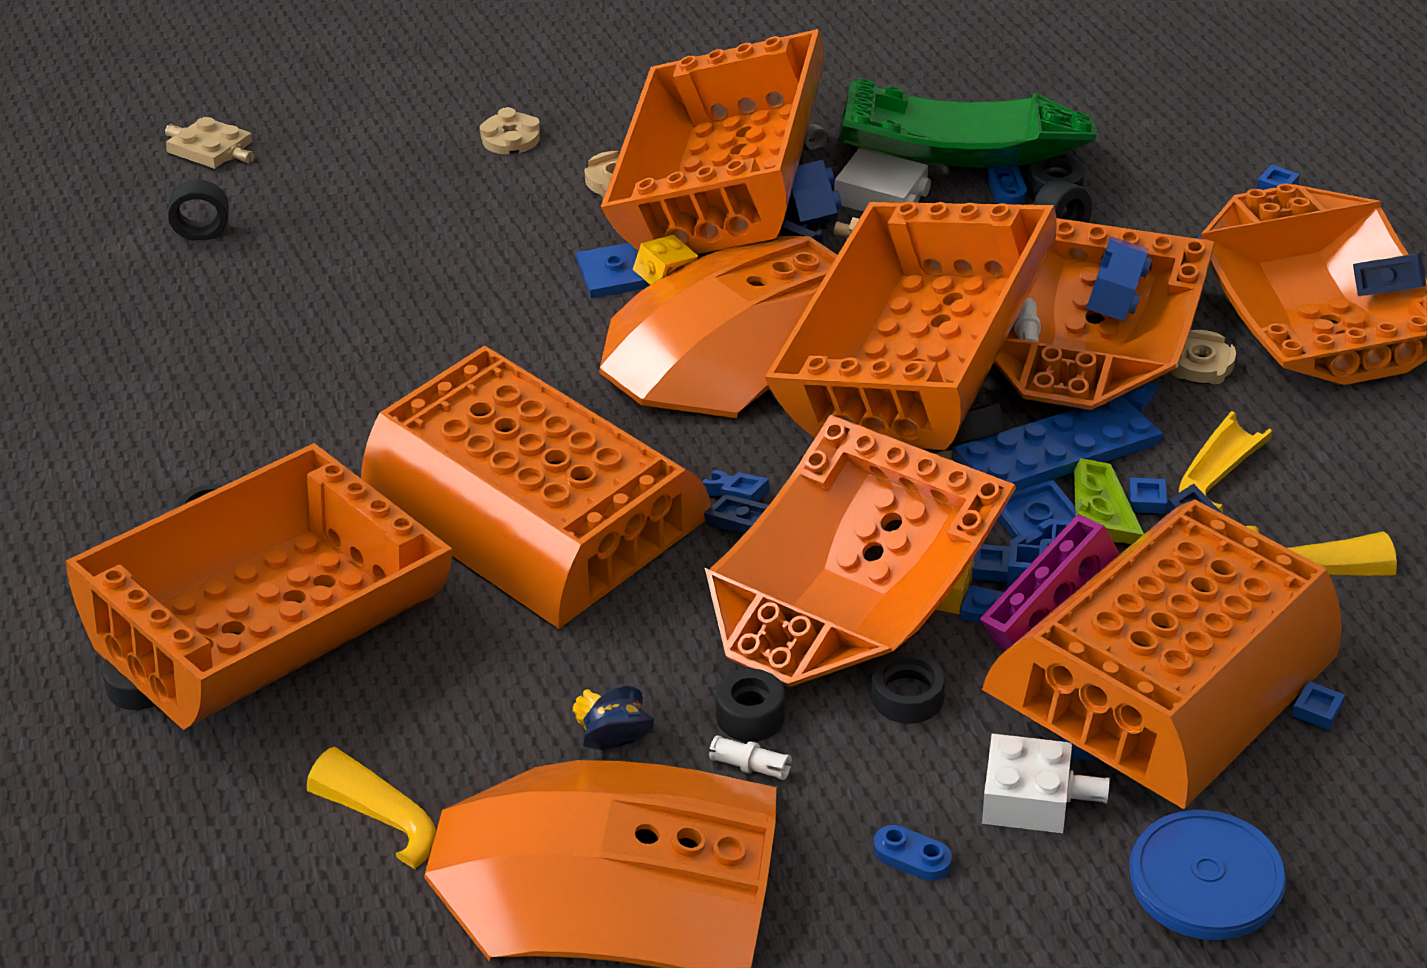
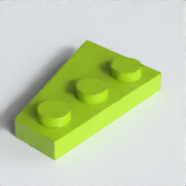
(1104, 501)

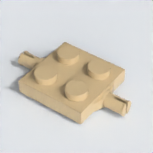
(209, 142)

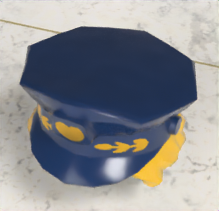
(612, 718)

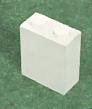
(881, 178)

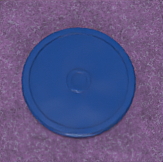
(1207, 874)

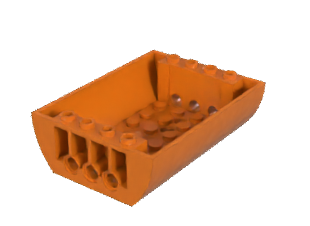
(710, 168)
(881, 326)
(509, 509)
(236, 562)
(1236, 650)

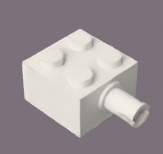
(1032, 782)

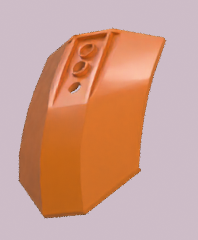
(1290, 270)
(709, 335)
(1096, 363)
(798, 582)
(559, 873)

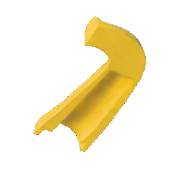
(1221, 454)
(1354, 556)
(357, 787)

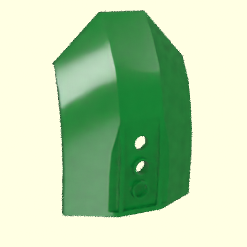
(959, 131)

